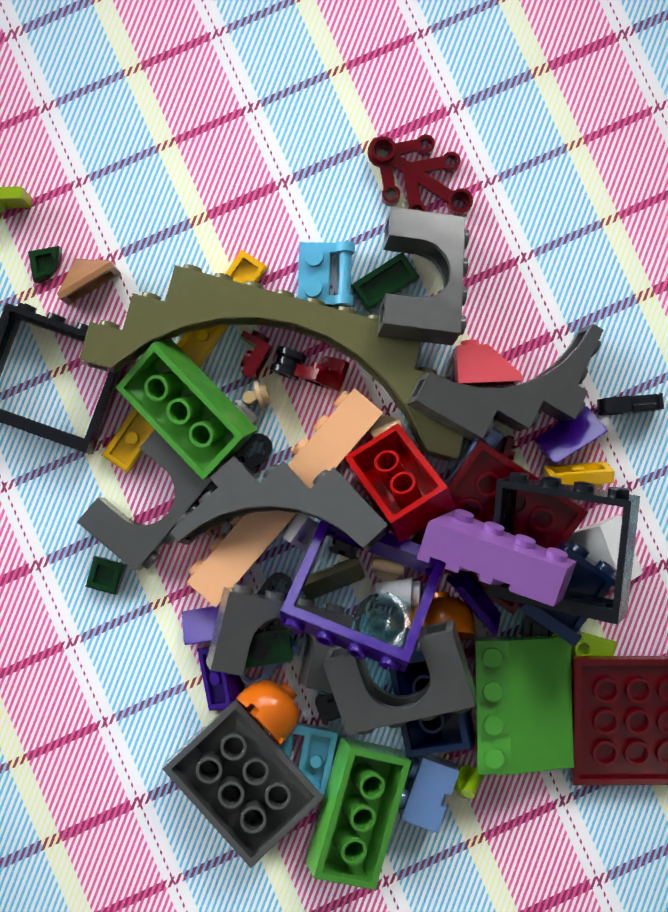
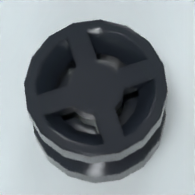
(287, 362)

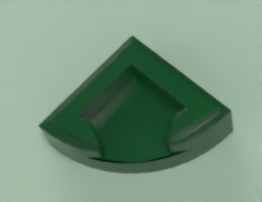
(44, 263)

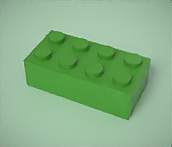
(357, 813)

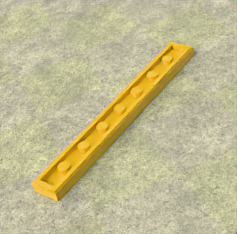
(197, 345)

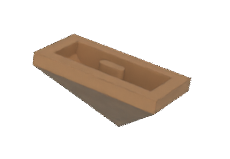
(85, 277)

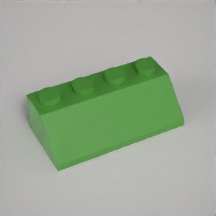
(185, 407)

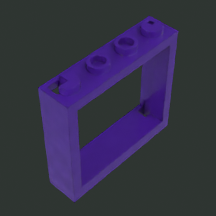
(357, 643)

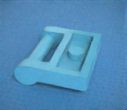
(315, 272)
(316, 752)

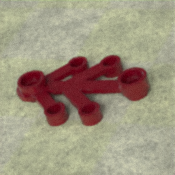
(416, 173)

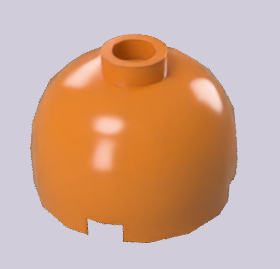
(447, 608)
(272, 707)

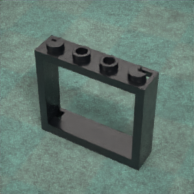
(9, 325)
(574, 603)

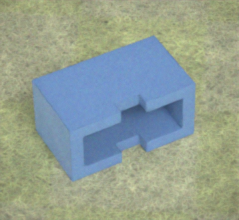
(428, 783)

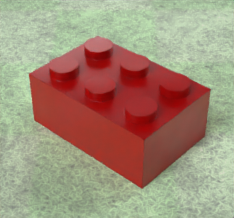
(400, 482)

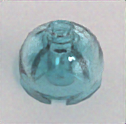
(384, 618)

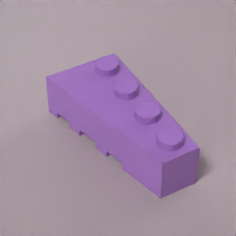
(497, 556)

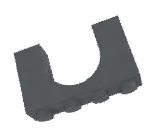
(441, 241)
(137, 542)
(244, 612)
(368, 707)

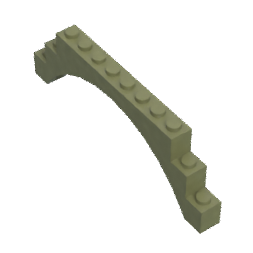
(208, 301)

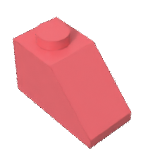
(482, 365)

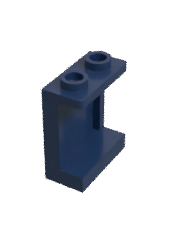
(586, 578)

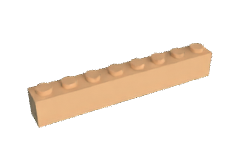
(256, 531)

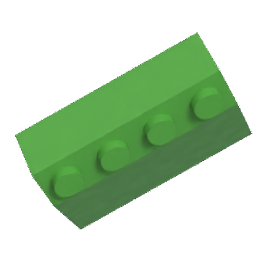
(523, 704)

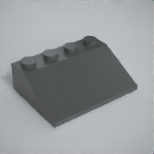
(242, 782)

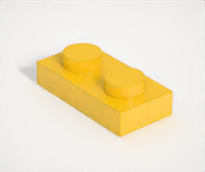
(592, 472)

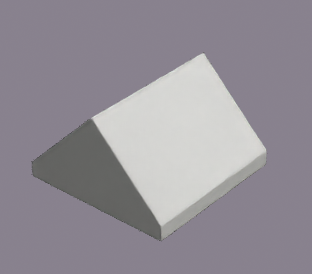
(603, 542)

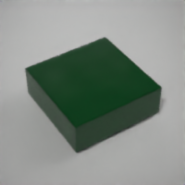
(105, 575)

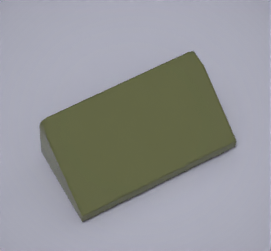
(333, 578)

